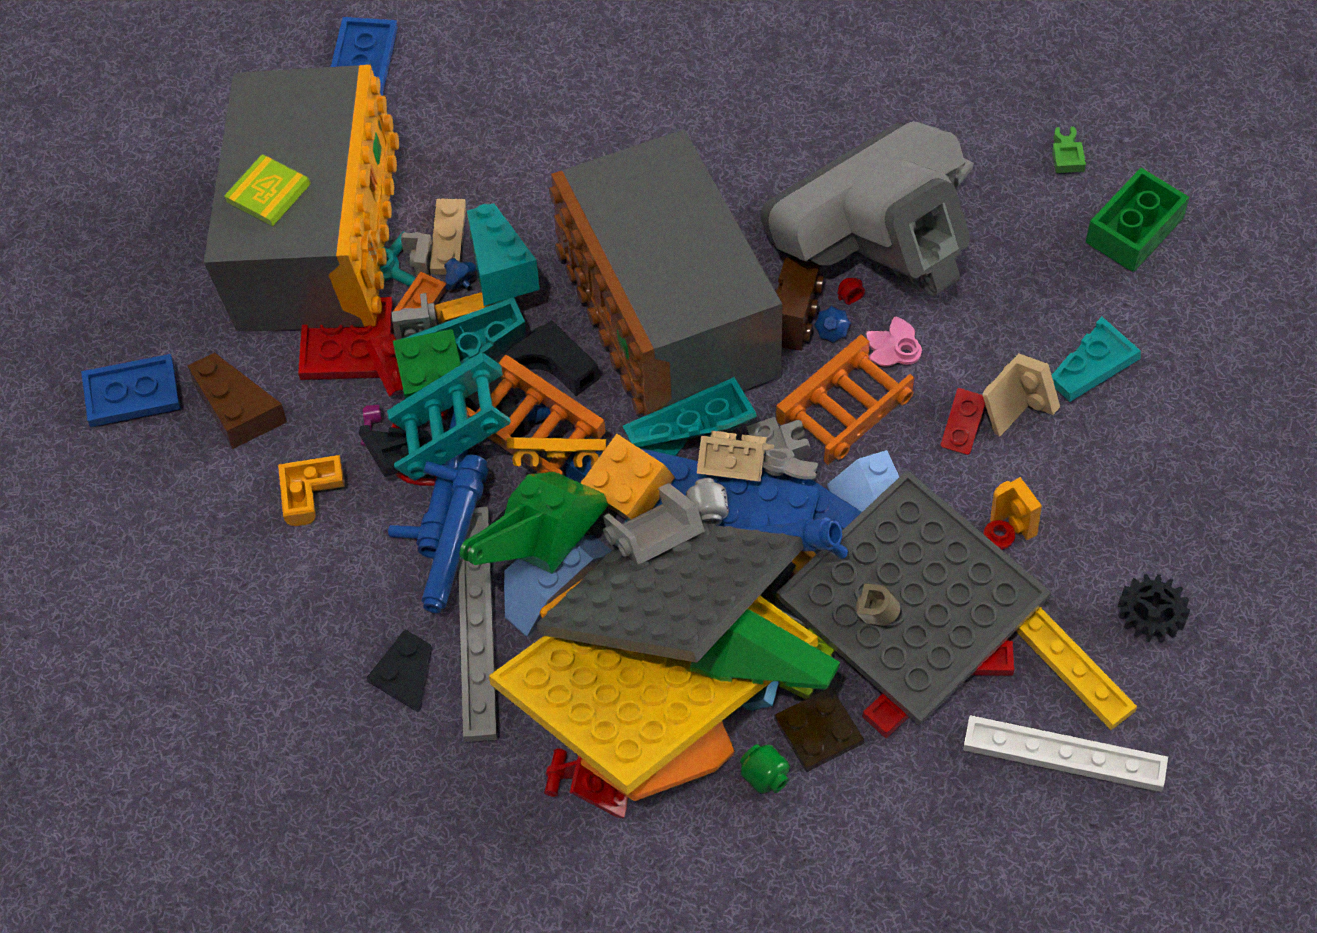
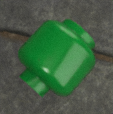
(765, 769)

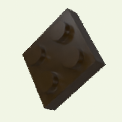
(818, 729)

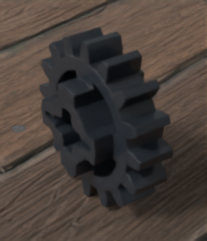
(1137, 608)

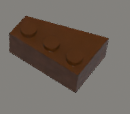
(235, 401)

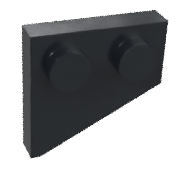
(389, 446)
(403, 670)

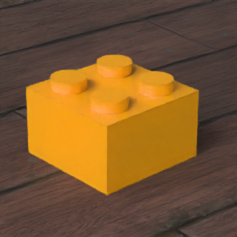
(628, 478)

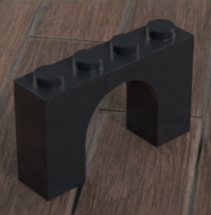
(550, 351)

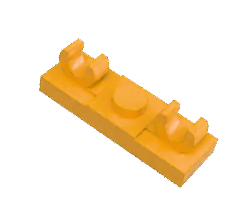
(555, 448)

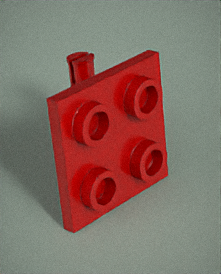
(584, 785)

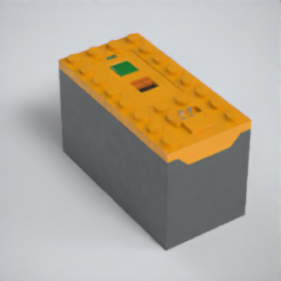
(327, 247)

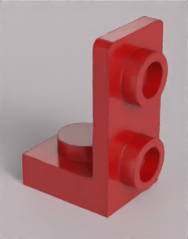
(963, 421)

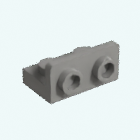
(411, 321)

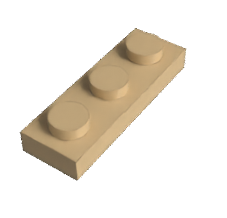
(447, 233)

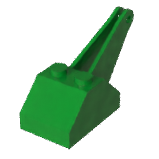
(540, 523)

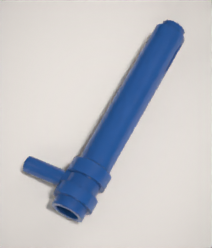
(466, 492)
(433, 521)
(815, 534)

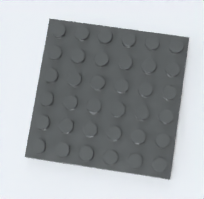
(953, 593)
(675, 600)

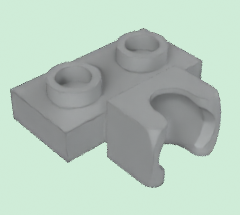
(784, 437)

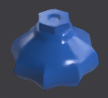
(458, 274)
(832, 324)

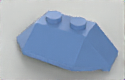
(532, 588)

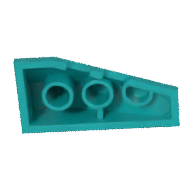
(713, 409)

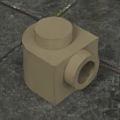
(877, 605)

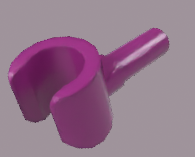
(371, 415)

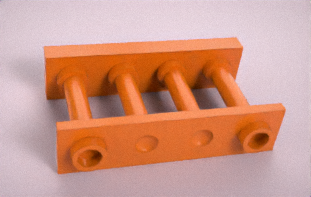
(836, 374)
(538, 392)

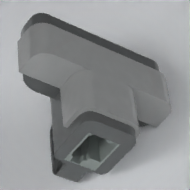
(881, 201)

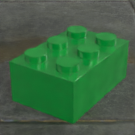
(1137, 219)

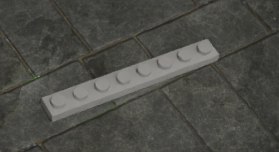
(477, 642)

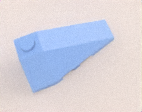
(864, 480)

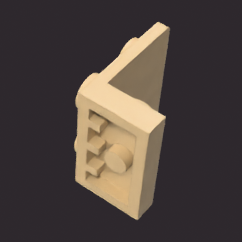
(1020, 385)
(730, 457)

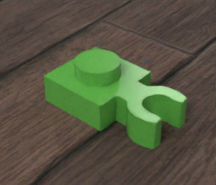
(1067, 153)

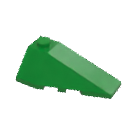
(765, 651)

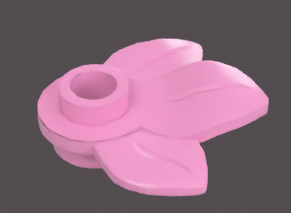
(889, 344)

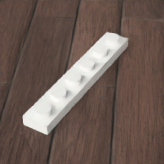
(1066, 753)

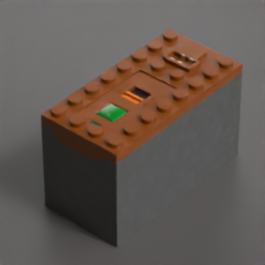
(666, 273)

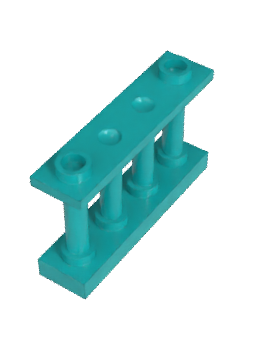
(437, 397)

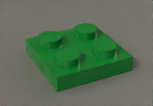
(425, 359)

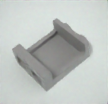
(657, 528)

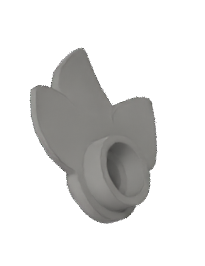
(782, 461)

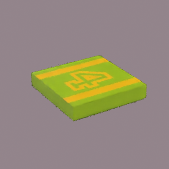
(267, 190)

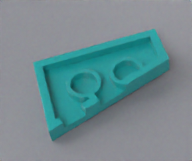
(1094, 361)

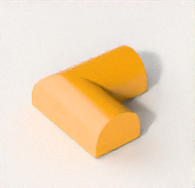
(299, 482)

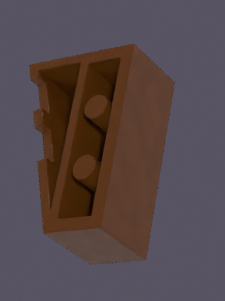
(797, 291)

